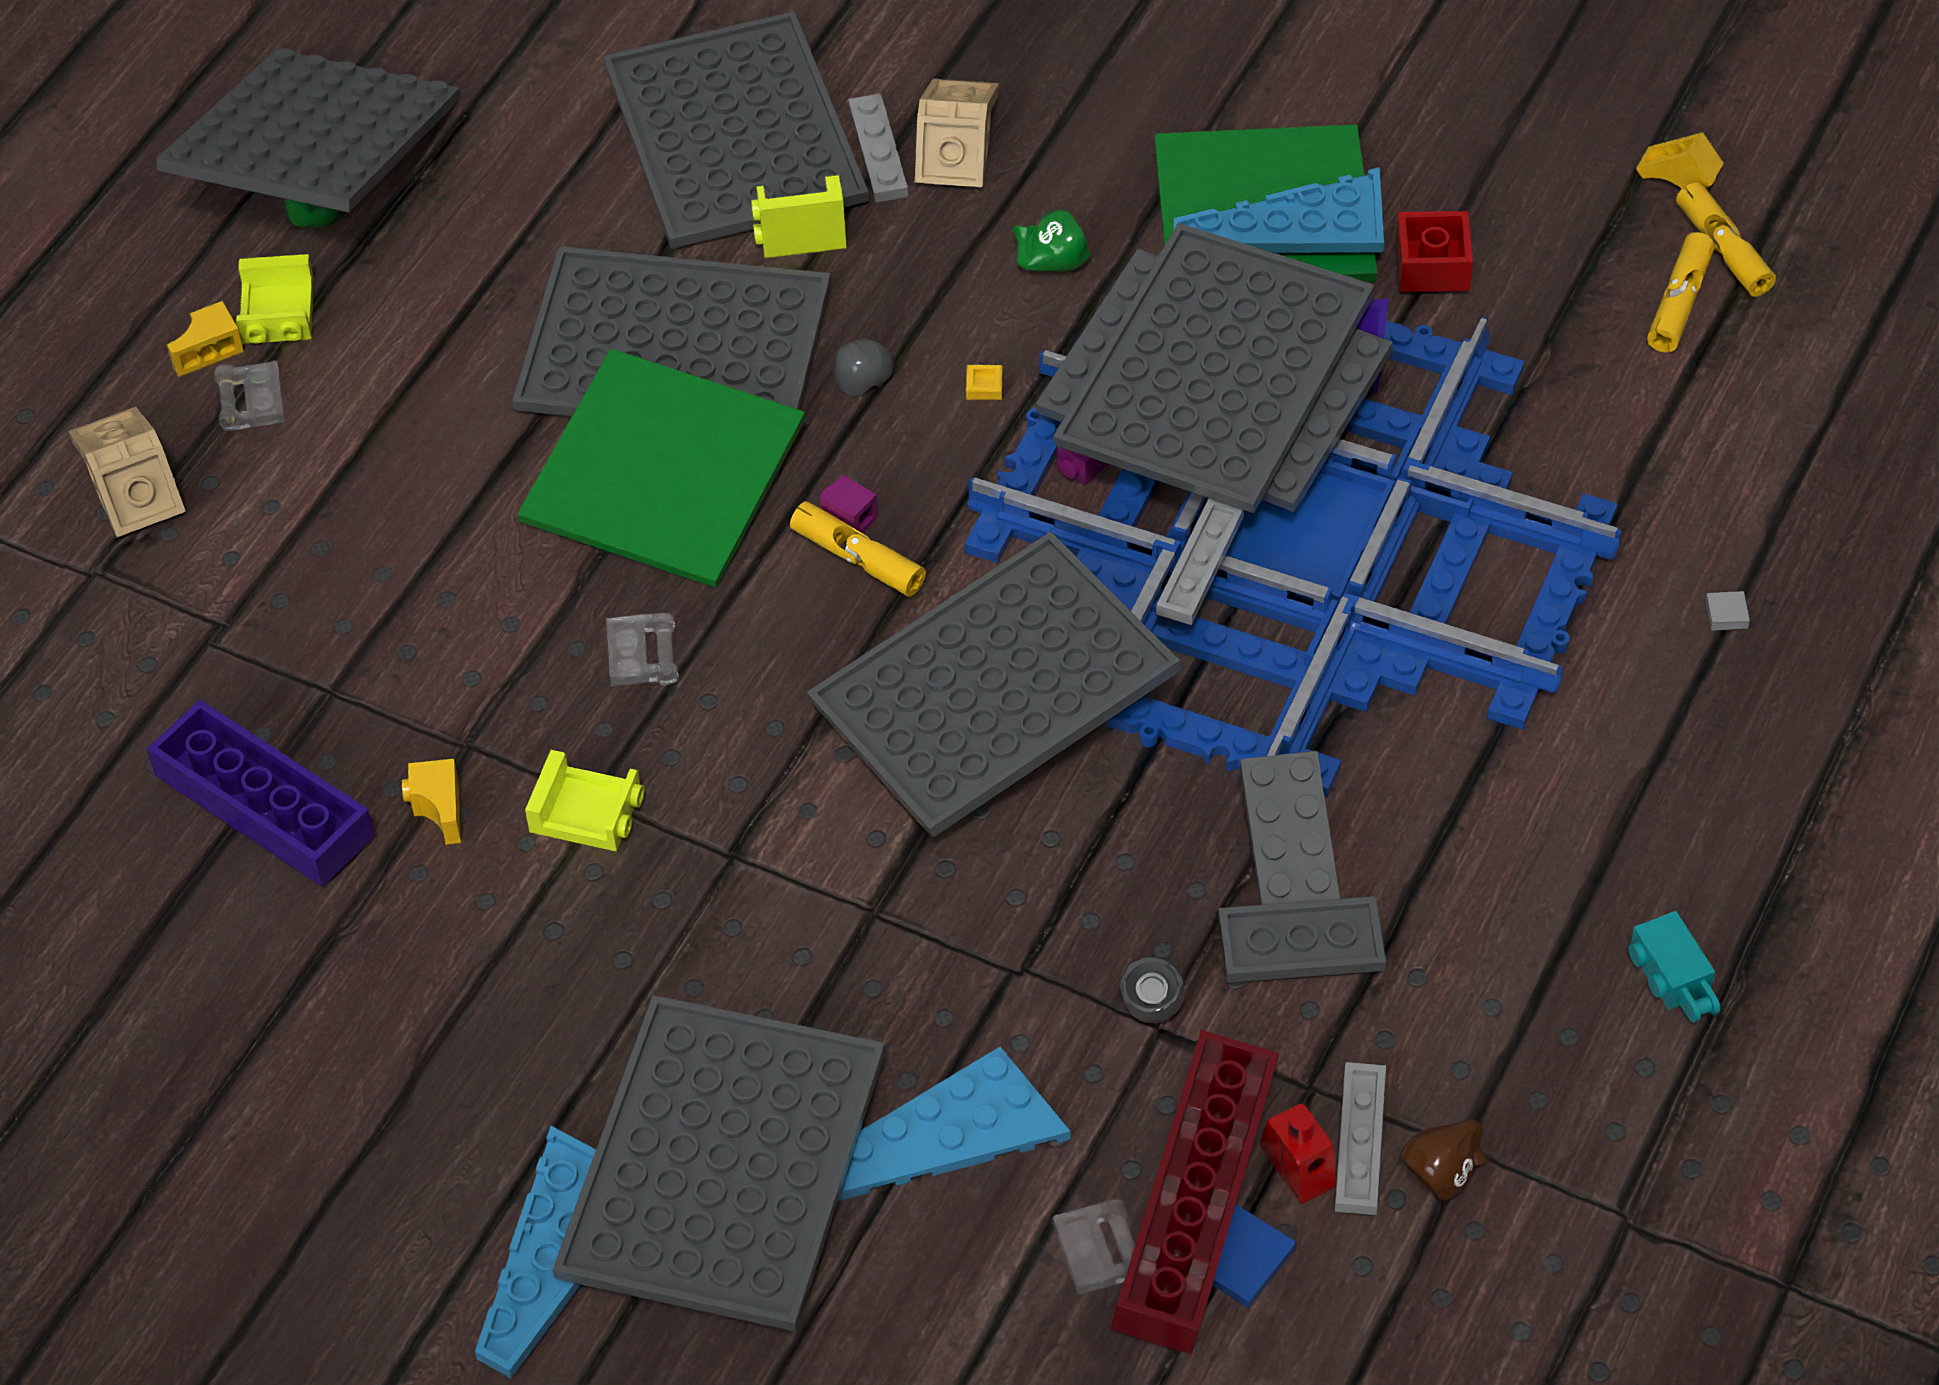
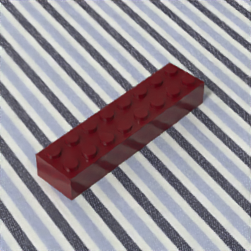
(1195, 1192)

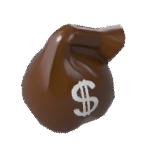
(1445, 1156)

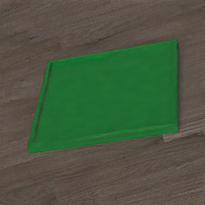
(1240, 165)
(662, 467)

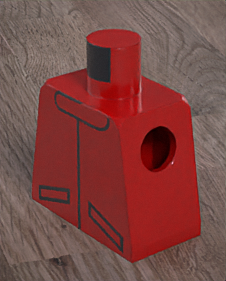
(1296, 1145)

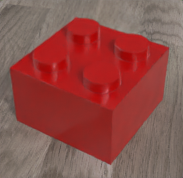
(1434, 251)

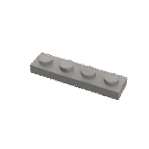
(878, 148)
(1199, 561)
(1360, 1138)

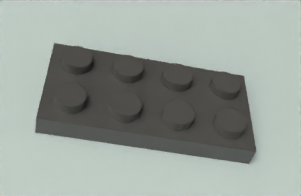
(1289, 828)
(1301, 939)

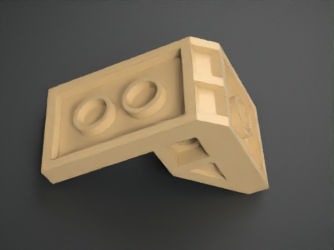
(954, 132)
(128, 470)

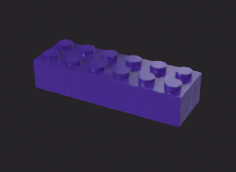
(261, 792)

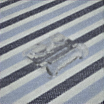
(262, 395)
(629, 652)
(1086, 1247)

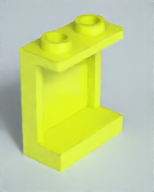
(800, 221)
(276, 299)
(583, 804)

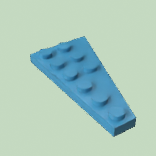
(1305, 218)
(954, 1126)
(527, 1290)

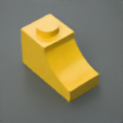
(1682, 161)
(207, 340)
(435, 795)

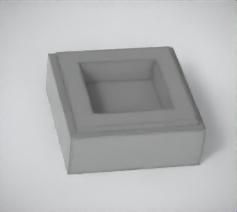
(1727, 610)

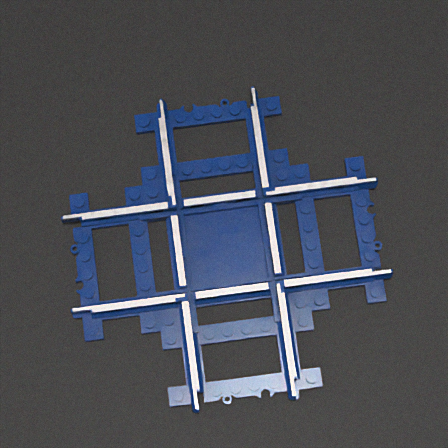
(1316, 560)

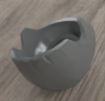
(861, 366)
(1152, 989)

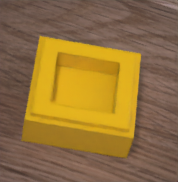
(984, 382)

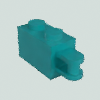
(1674, 965)

